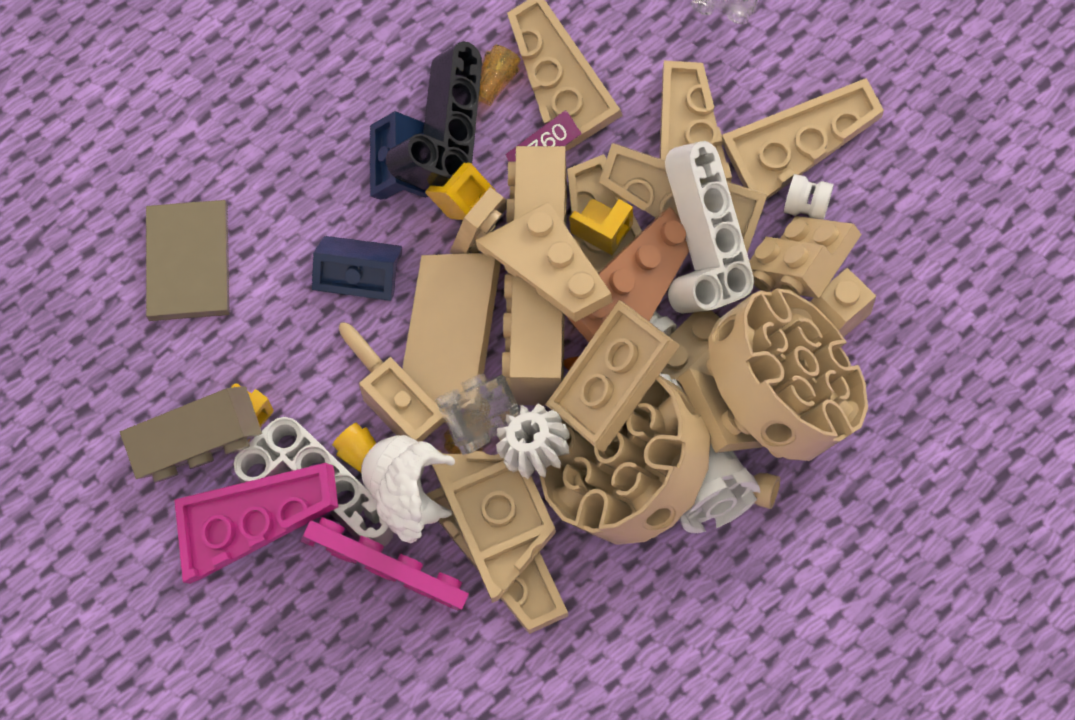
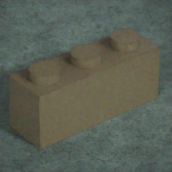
(191, 434)

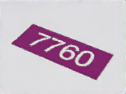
(555, 133)

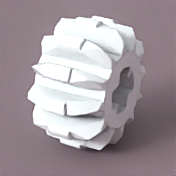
(548, 440)

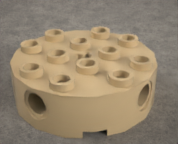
(786, 375)
(643, 475)

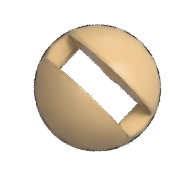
(769, 488)

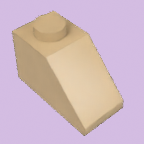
(846, 301)

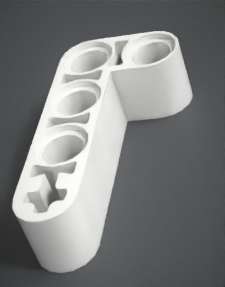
(711, 232)
(302, 454)

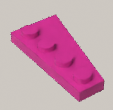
(244, 517)
(369, 553)

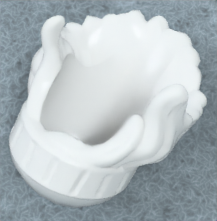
(393, 479)

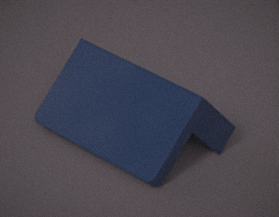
(384, 136)
(355, 267)

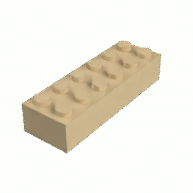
(533, 325)

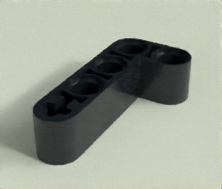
(448, 122)

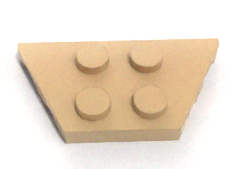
(497, 516)

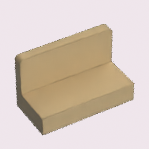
(400, 402)

